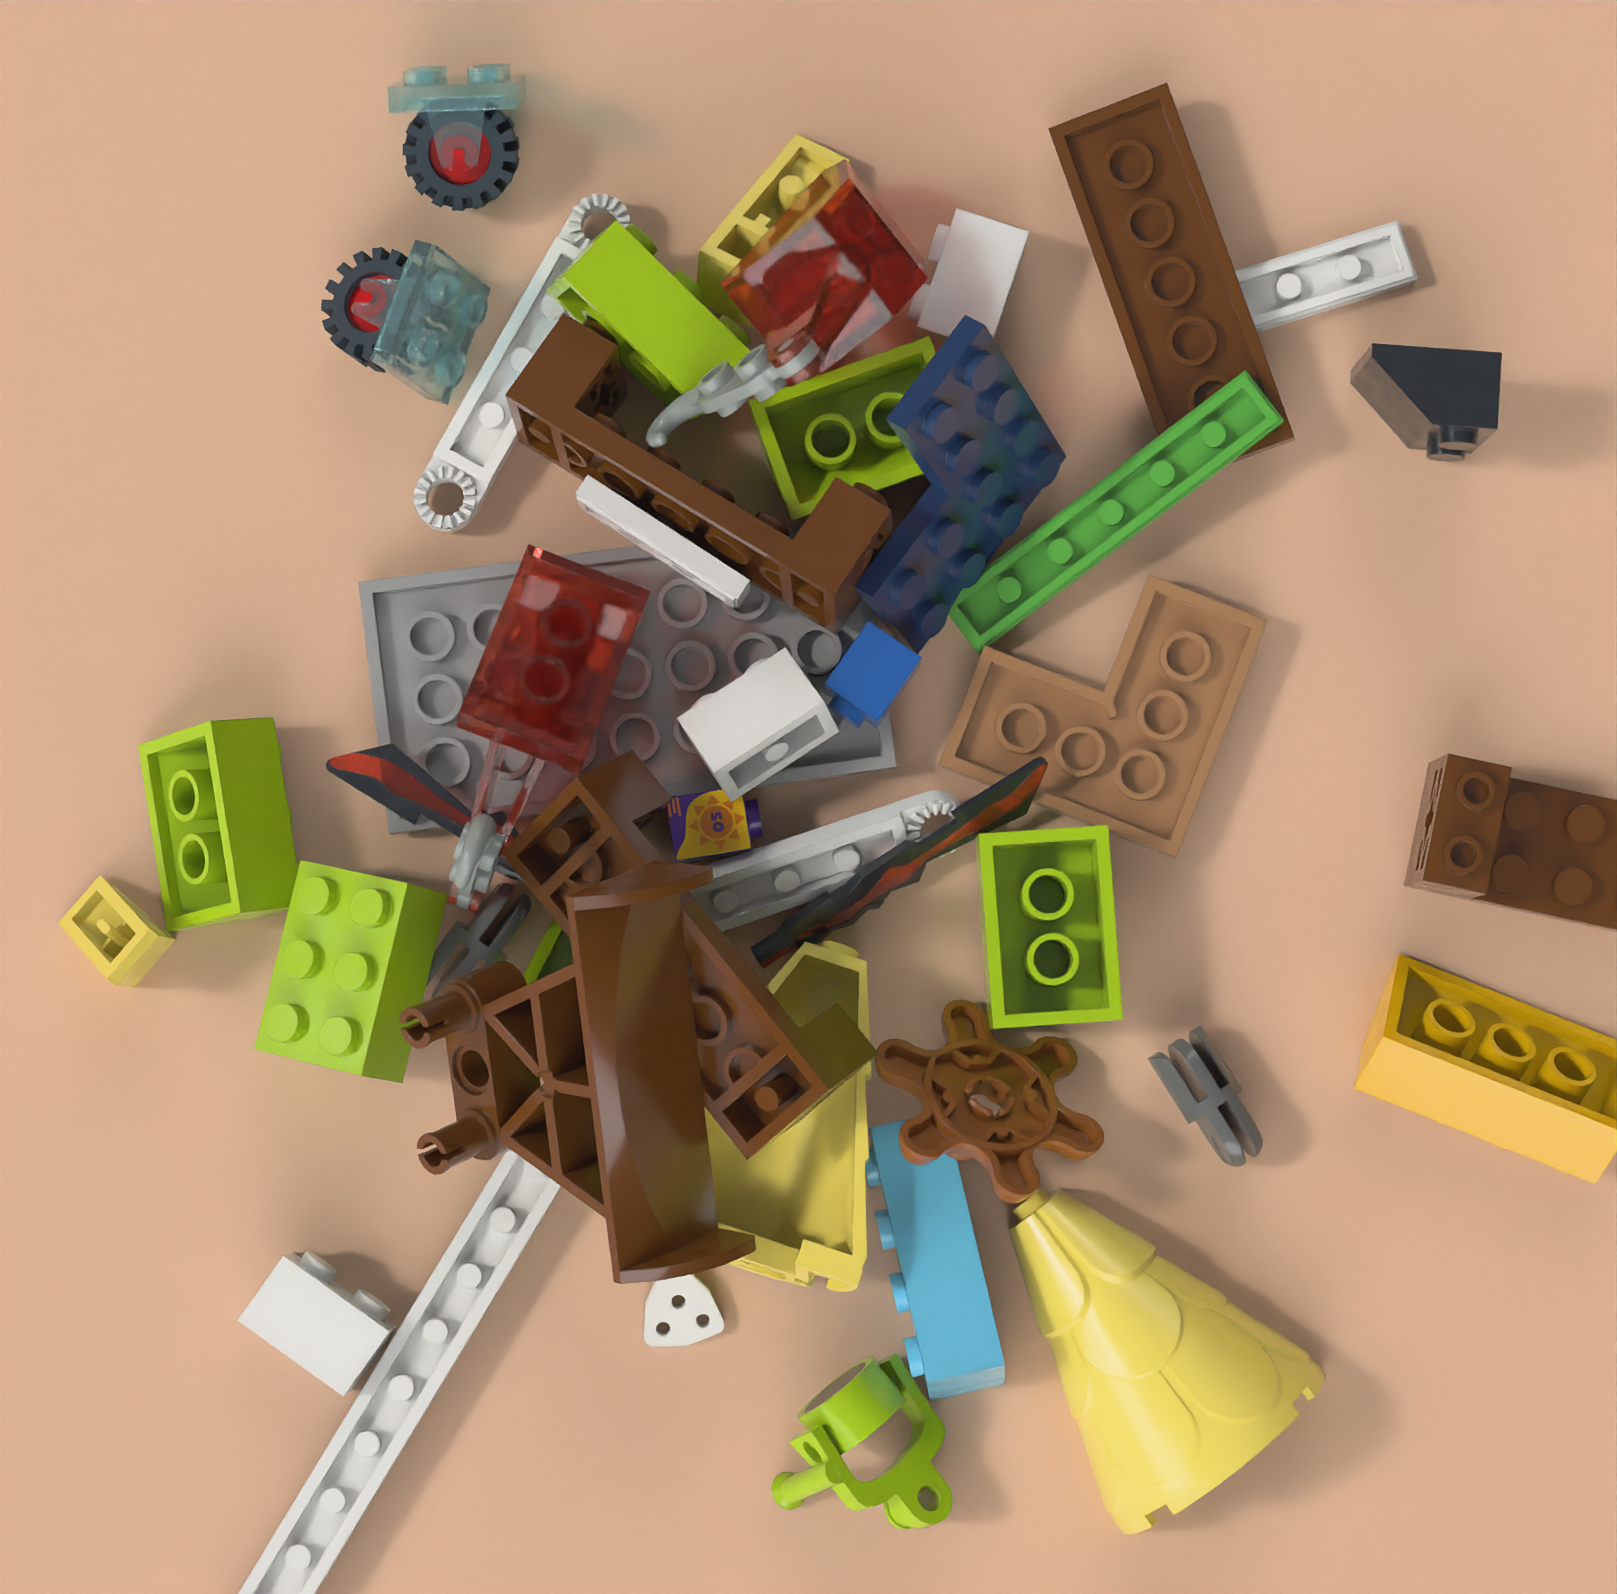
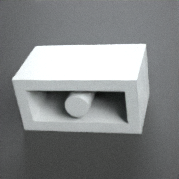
(972, 275)
(758, 723)
(319, 1320)

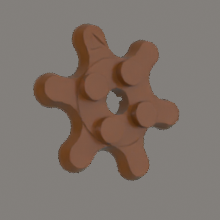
(1009, 1077)

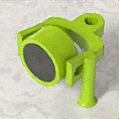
(845, 1416)

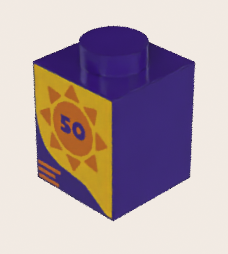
(712, 826)

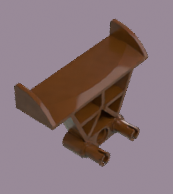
(618, 1071)

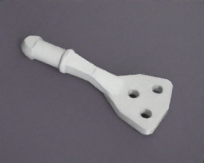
(681, 1319)

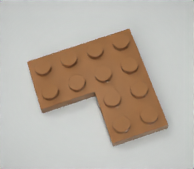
(1124, 752)

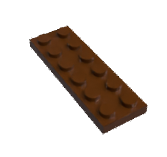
(1163, 258)

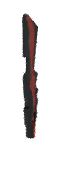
(408, 790)
(903, 864)

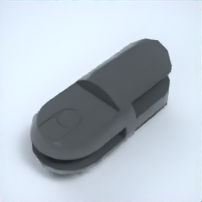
(471, 936)
(1208, 1094)

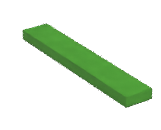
(1114, 511)

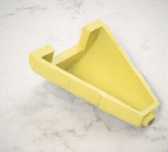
(809, 1184)
(1152, 1360)

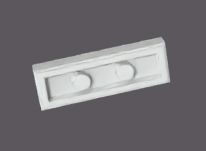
(1327, 276)
(662, 542)

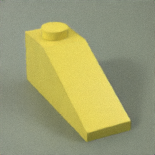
(754, 215)

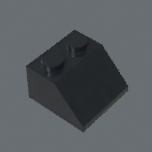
(1432, 395)

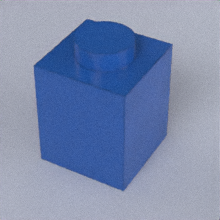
(870, 677)

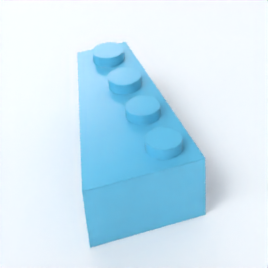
(939, 1269)

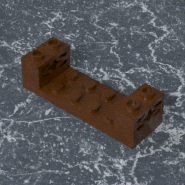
(565, 414)
(1515, 843)
(752, 1056)

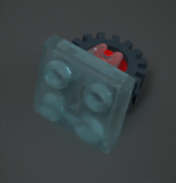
(460, 140)
(408, 316)

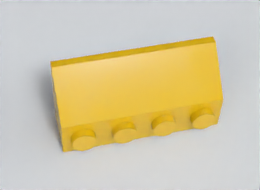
(1493, 1068)

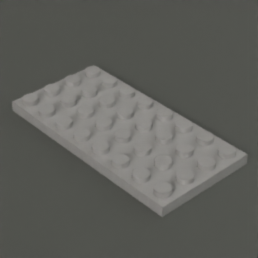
(434, 627)

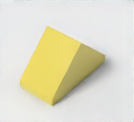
(115, 934)

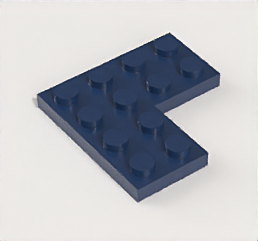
(985, 464)

